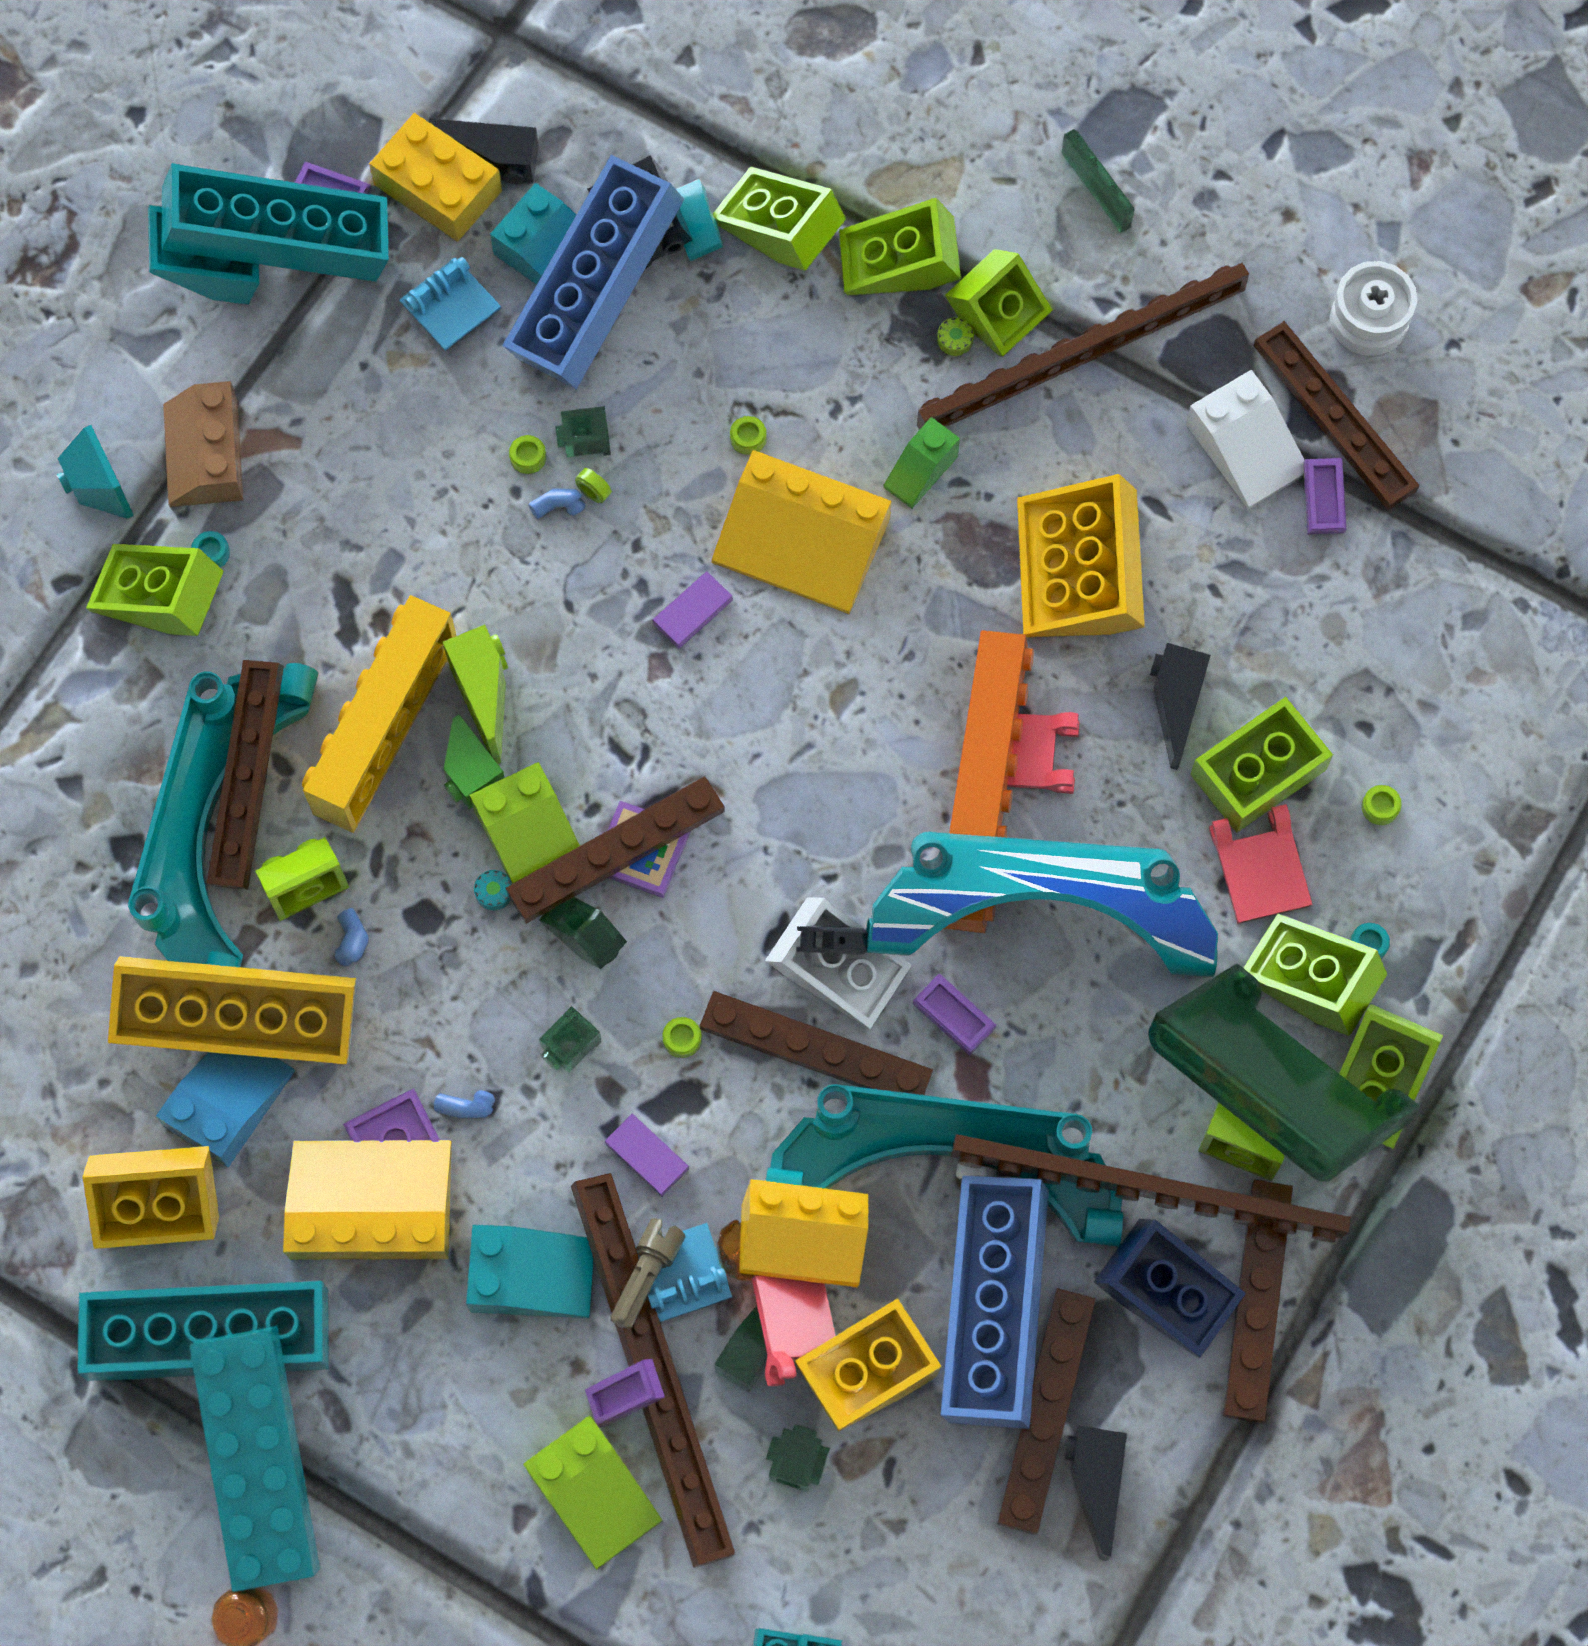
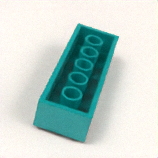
(274, 223)
(151, 1329)
(254, 1458)

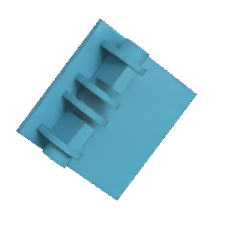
(450, 303)
(692, 1279)

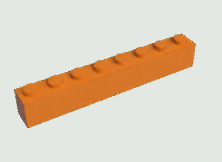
(988, 746)

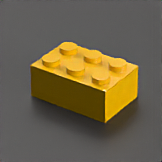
(435, 177)
(151, 1197)

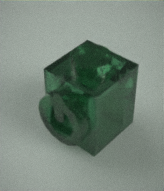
(797, 1458)

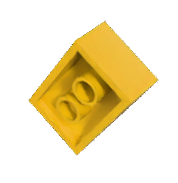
(869, 1365)

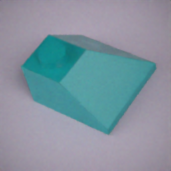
(91, 476)

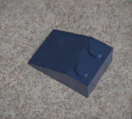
(1169, 1286)

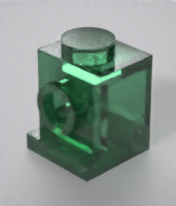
(586, 422)
(568, 1027)

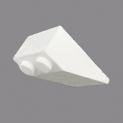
(1247, 439)
(847, 982)

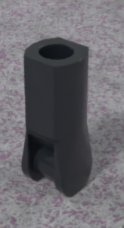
(834, 941)

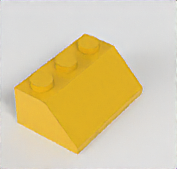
(803, 1233)

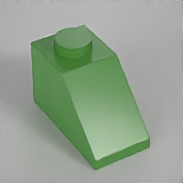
(922, 462)
(468, 764)

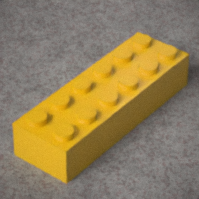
(379, 714)
(231, 1010)

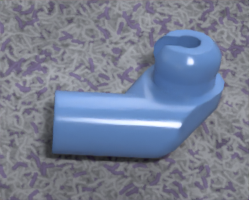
(556, 498)
(355, 938)
(463, 1108)

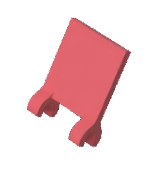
(1038, 749)
(1262, 869)
(793, 1322)

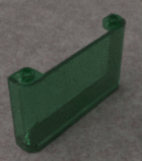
(1272, 1078)

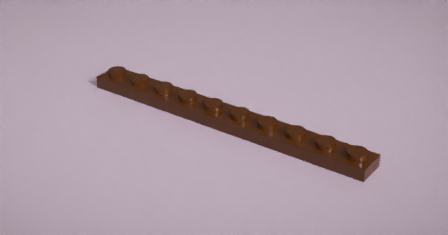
(1094, 343)
(1165, 1191)
(669, 1417)

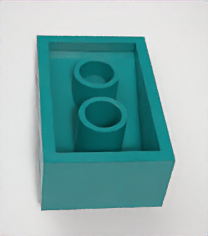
(532, 232)
(204, 275)
(529, 1272)

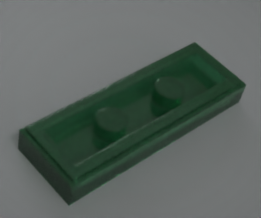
(1098, 180)

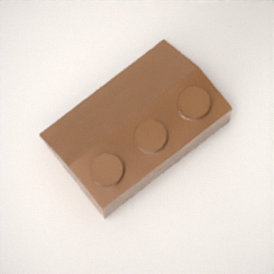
(203, 445)

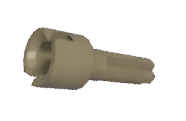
(654, 1254)

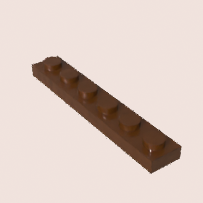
(1336, 415)
(245, 774)
(615, 849)
(812, 1047)
(1256, 1313)
(1050, 1403)

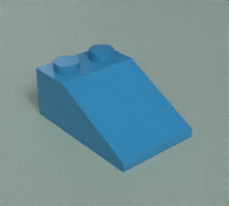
(224, 1101)

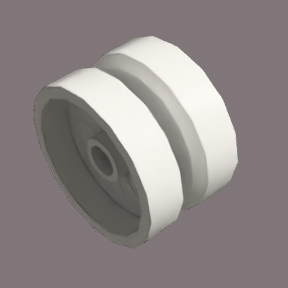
(1373, 308)

